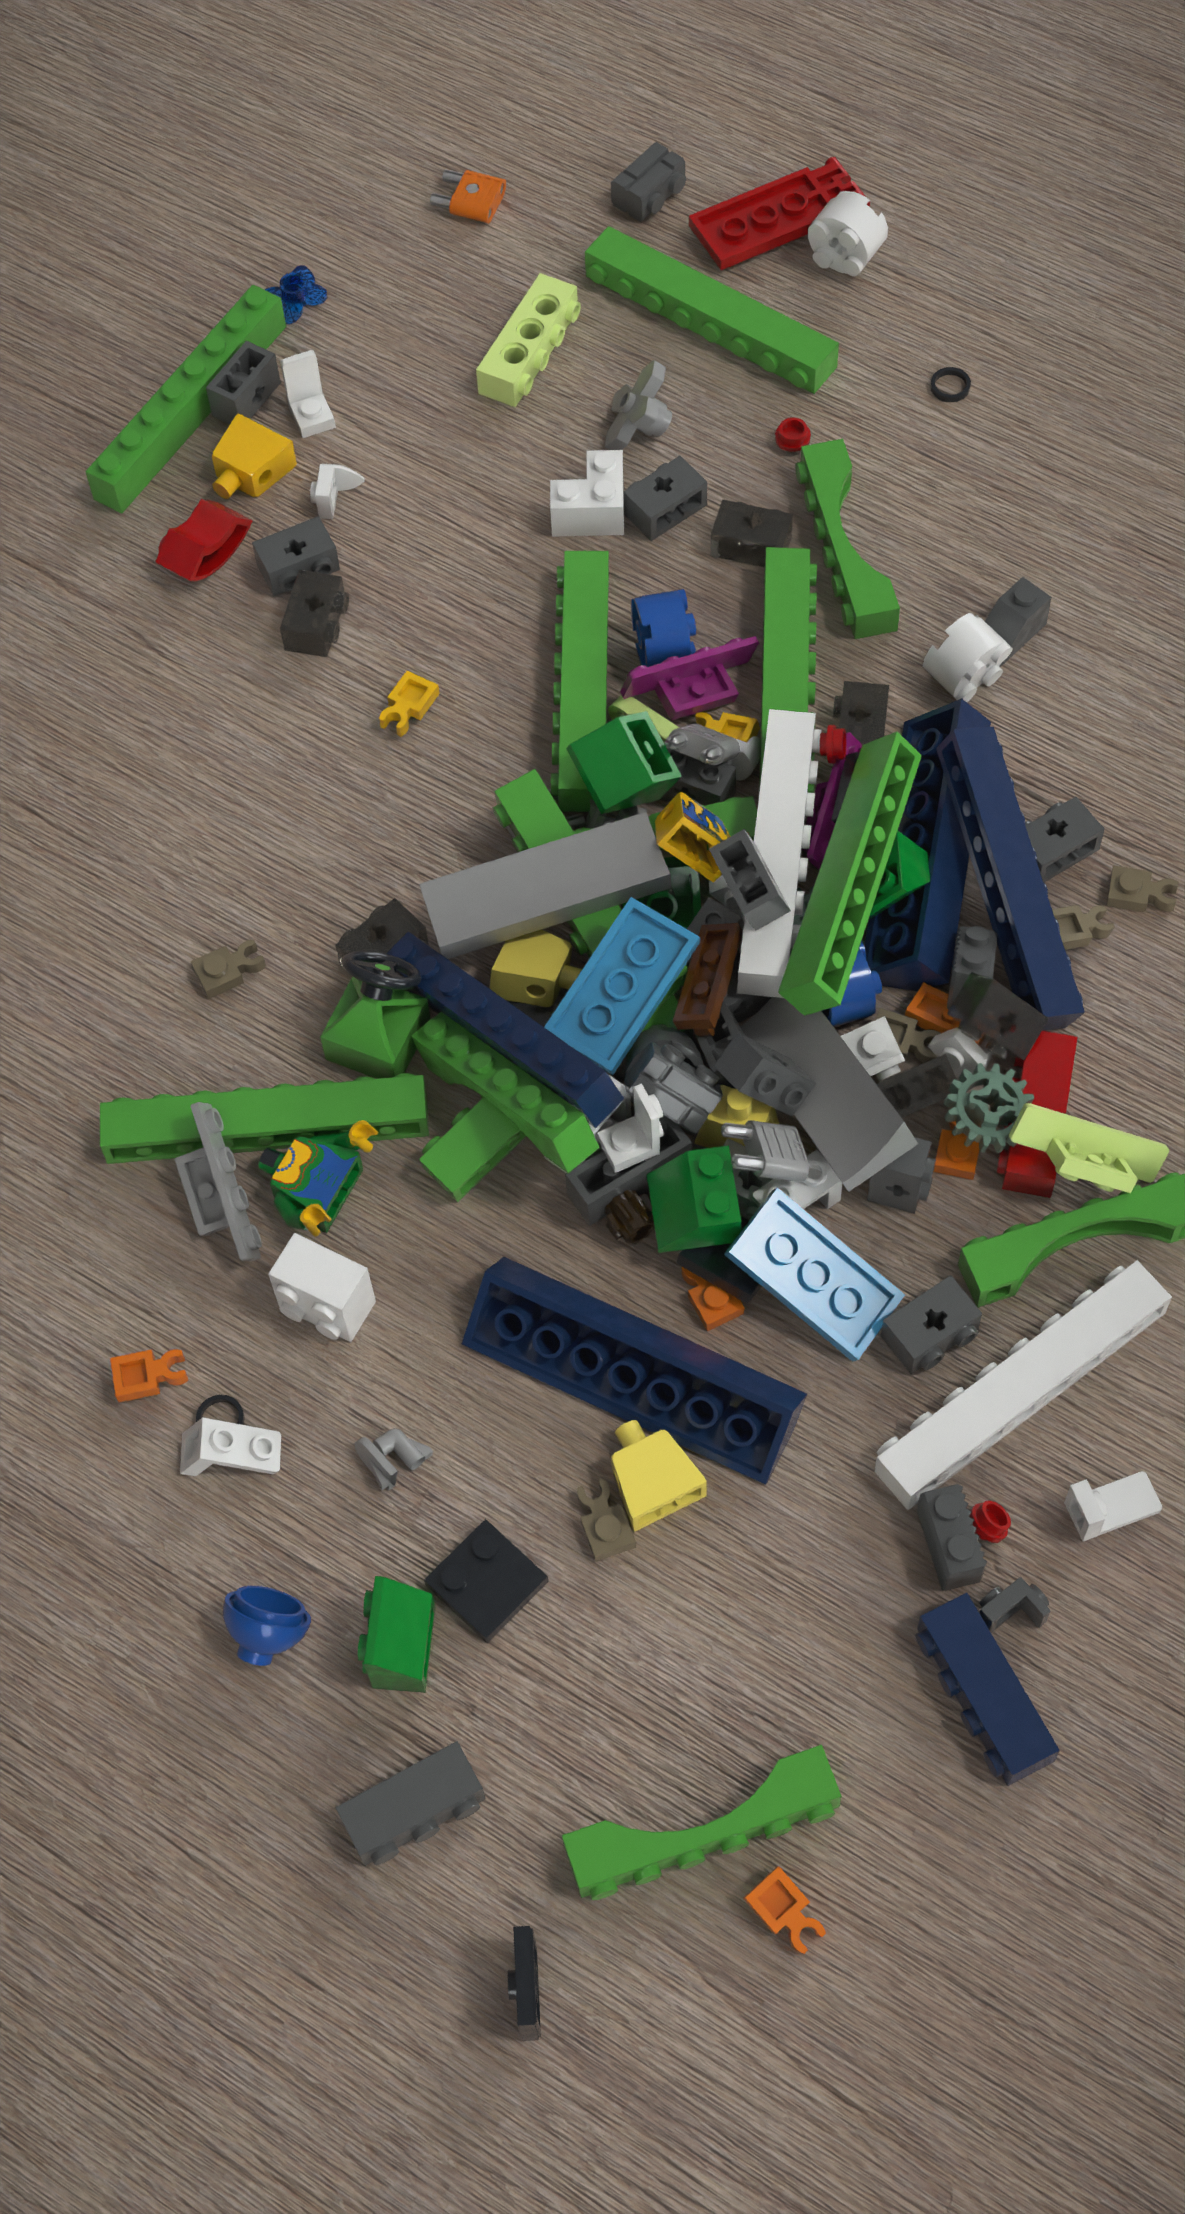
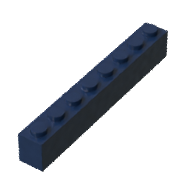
(1009, 875)
(509, 1031)

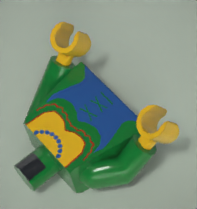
(316, 1176)

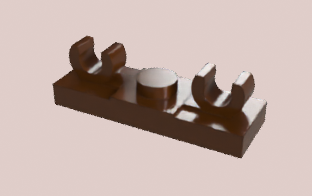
(708, 978)

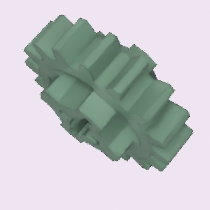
(972, 1109)

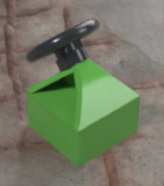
(376, 1016)

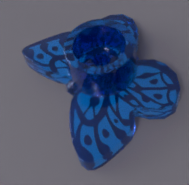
(297, 291)

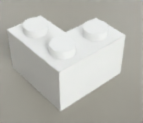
(590, 504)

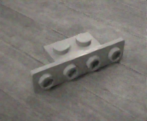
(212, 1186)

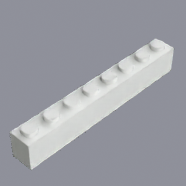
(779, 838)
(1021, 1383)

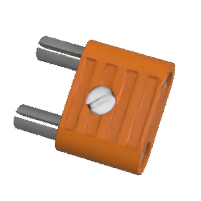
(474, 197)

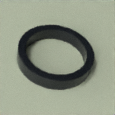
(950, 371)
(220, 1398)

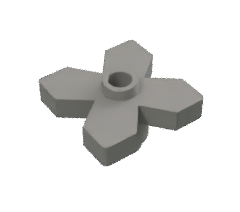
(639, 408)

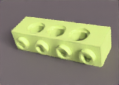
(528, 340)

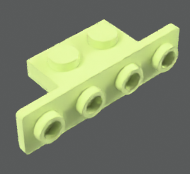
(1088, 1149)

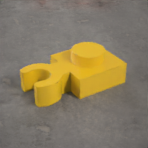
(409, 698)
(730, 724)

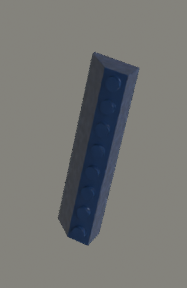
(918, 934)
(633, 1369)

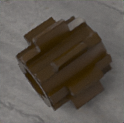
(630, 1216)

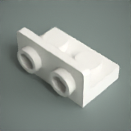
(875, 1048)

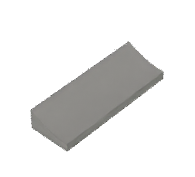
(545, 885)
(846, 1108)

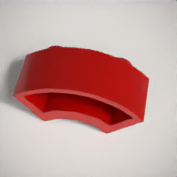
(203, 541)

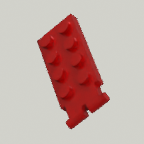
(769, 213)

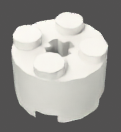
(846, 233)
(967, 657)

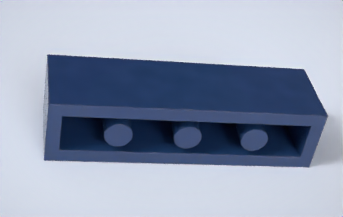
(986, 1689)

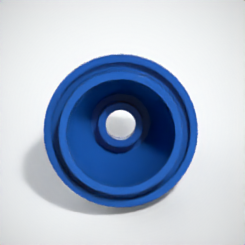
(264, 1622)

